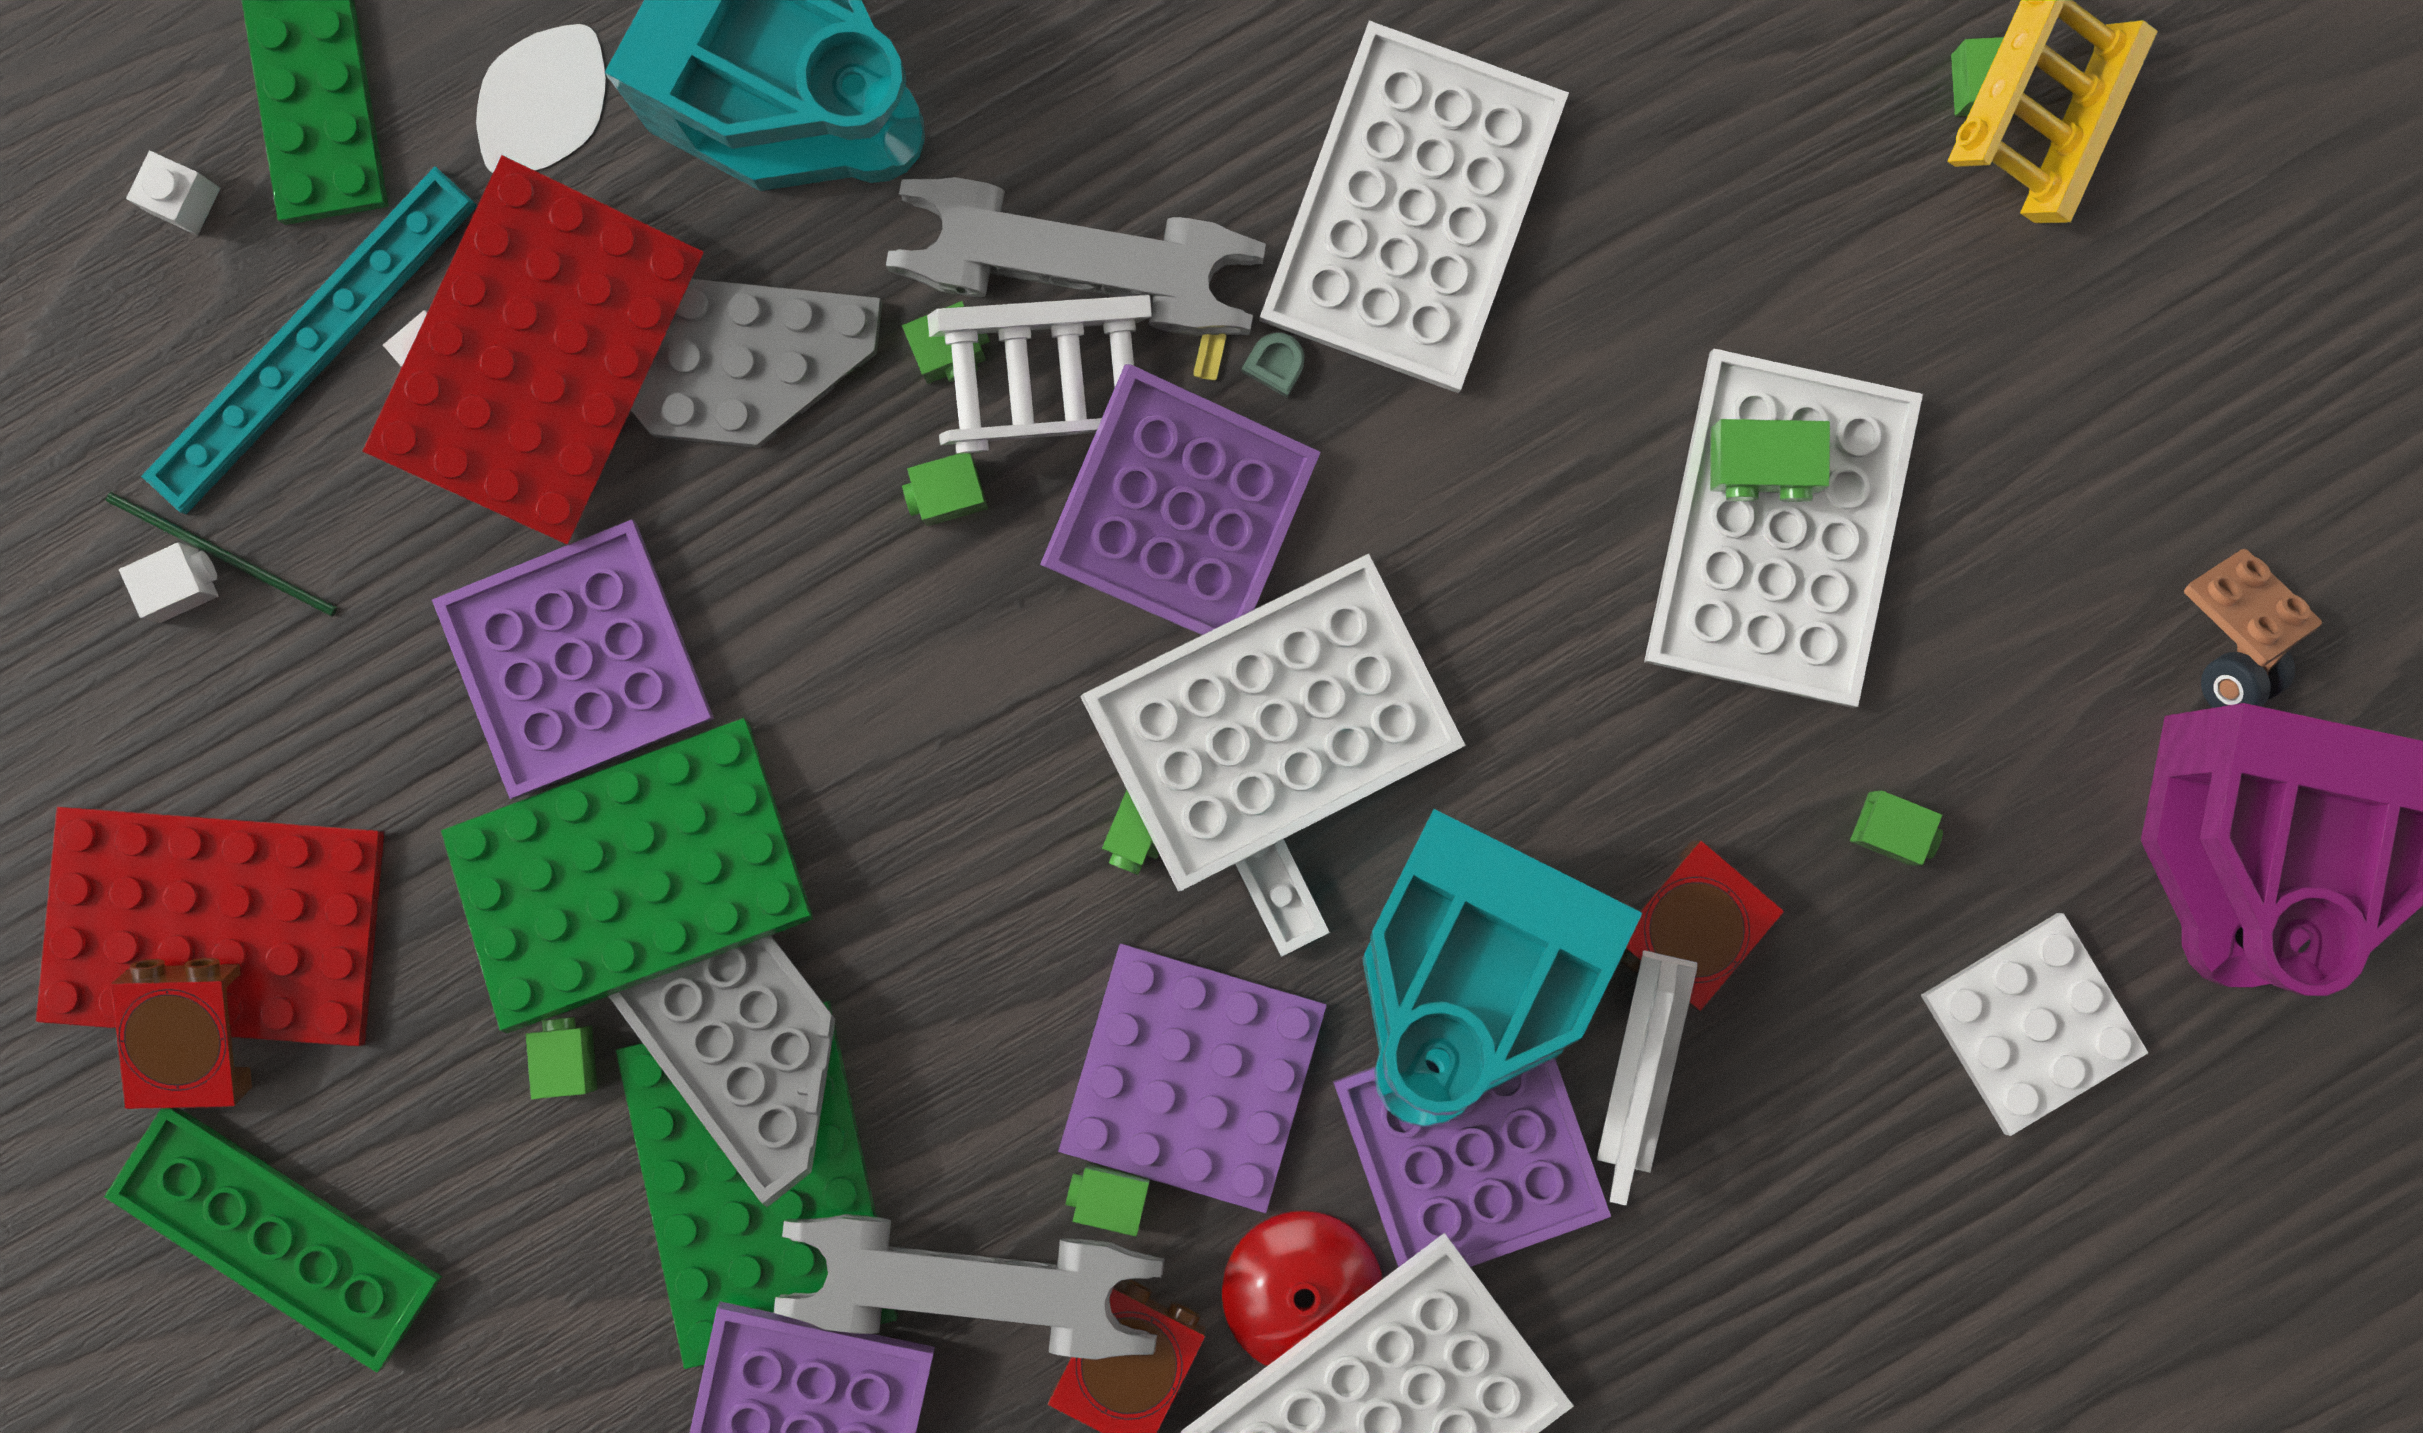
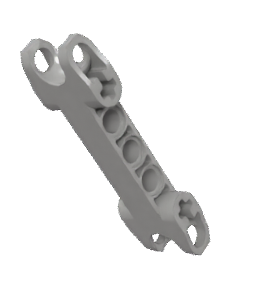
(985, 241)
(1065, 1295)

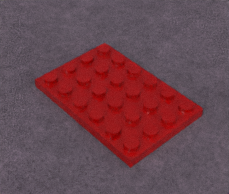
(533, 350)
(178, 889)

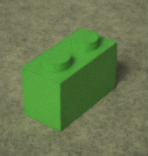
(1770, 458)

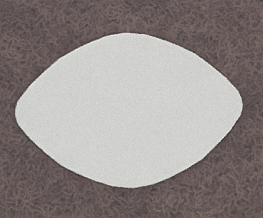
(542, 97)

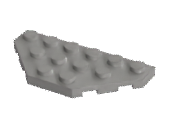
(752, 360)
(746, 1055)

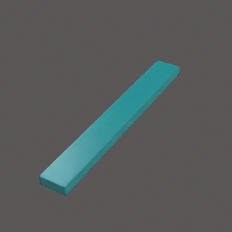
(309, 341)

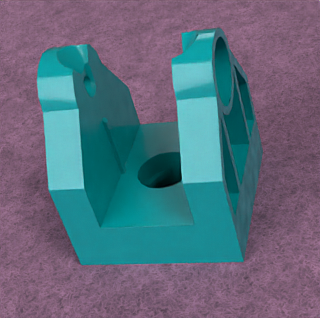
(771, 89)
(1482, 969)

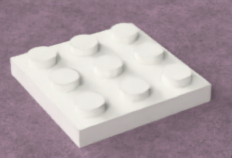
(2034, 1024)

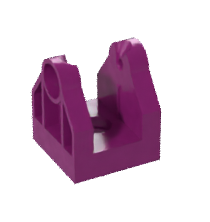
(2291, 837)

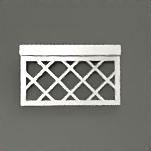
(1645, 1067)

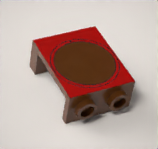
(1704, 917)
(177, 1035)
(1132, 1390)

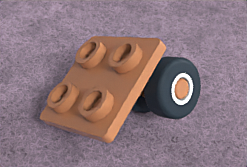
(2263, 623)

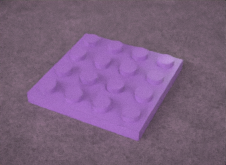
(1179, 505)
(572, 659)
(1192, 1078)
(1488, 1178)
(798, 1378)

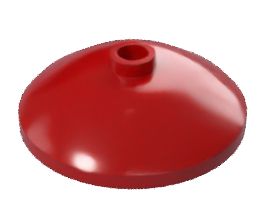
(1279, 1259)

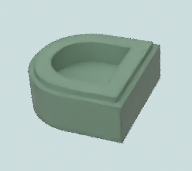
(1276, 362)

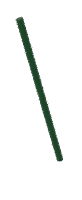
(221, 554)

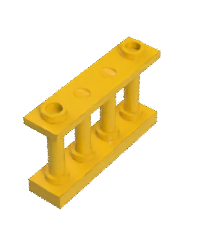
(2088, 122)

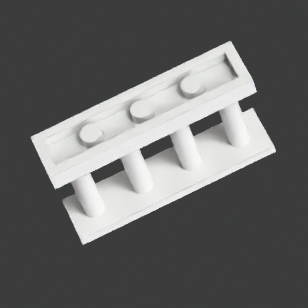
(1014, 327)

